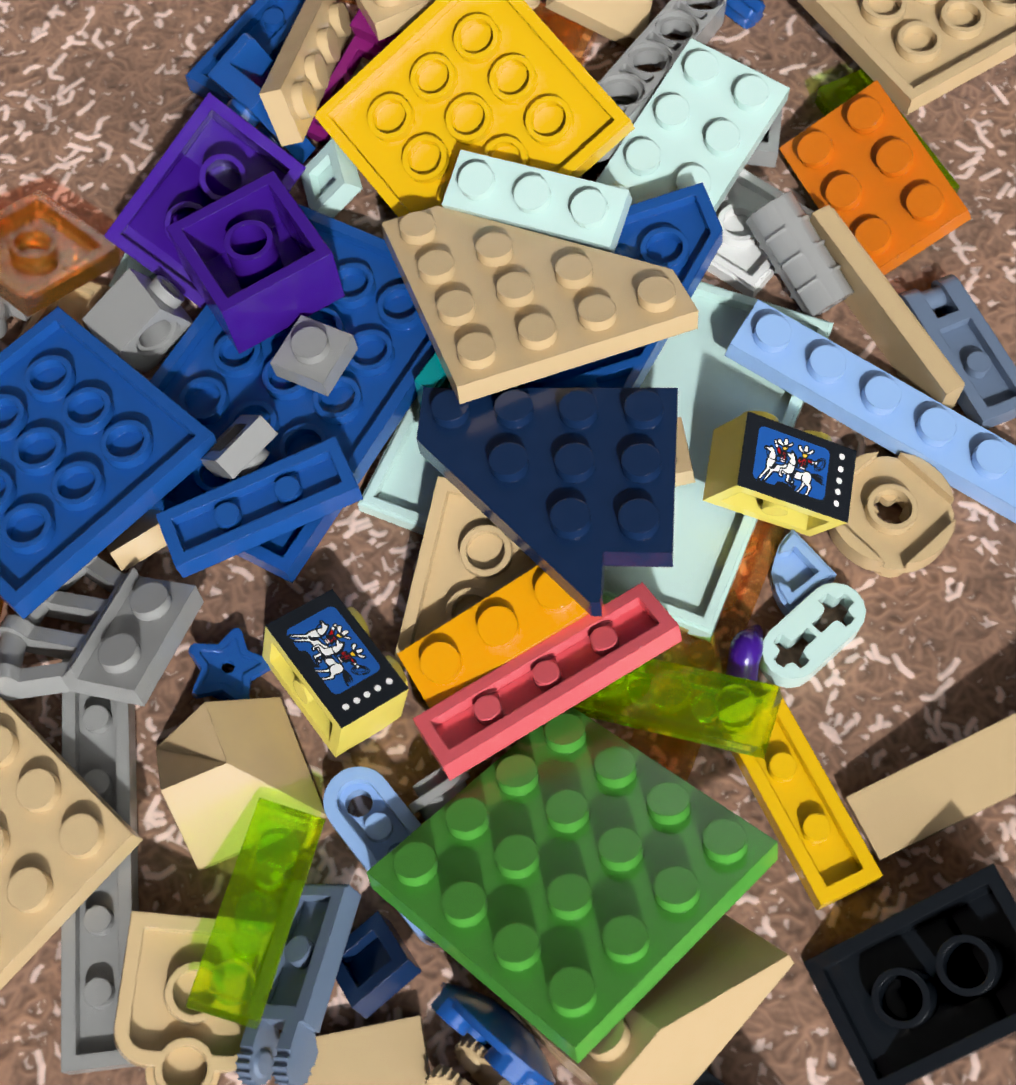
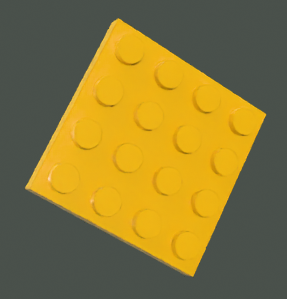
(474, 82)

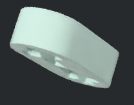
(822, 645)

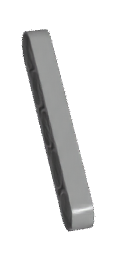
(656, 50)

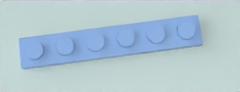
(877, 405)

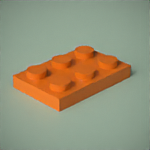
(876, 178)

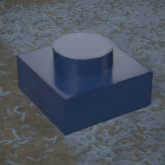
(375, 965)

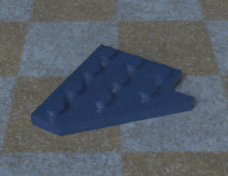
(564, 474)

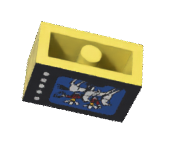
(780, 474)
(335, 671)

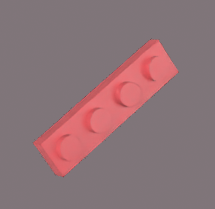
(547, 680)

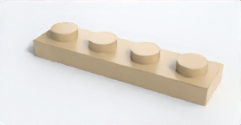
(305, 68)

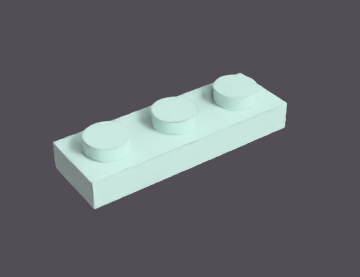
(538, 200)

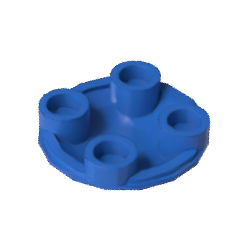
(513, 1048)

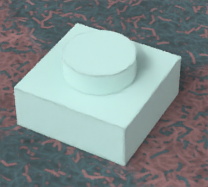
(330, 180)

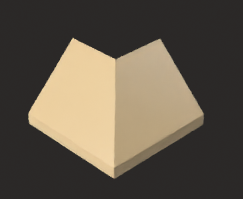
(221, 766)

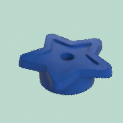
(216, 682)

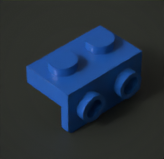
(241, 77)

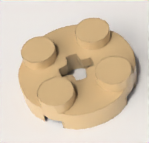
(925, 516)

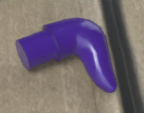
(745, 653)

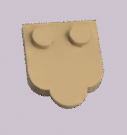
(151, 1014)

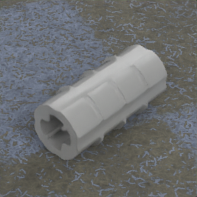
(799, 255)

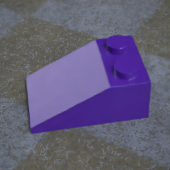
(203, 163)

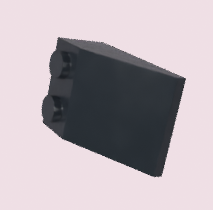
(926, 981)

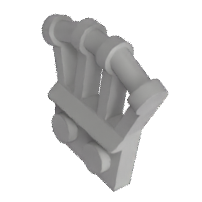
(123, 649)

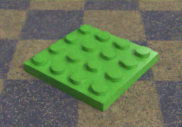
(573, 876)

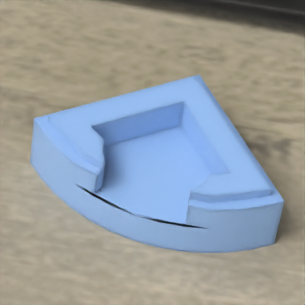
(797, 572)

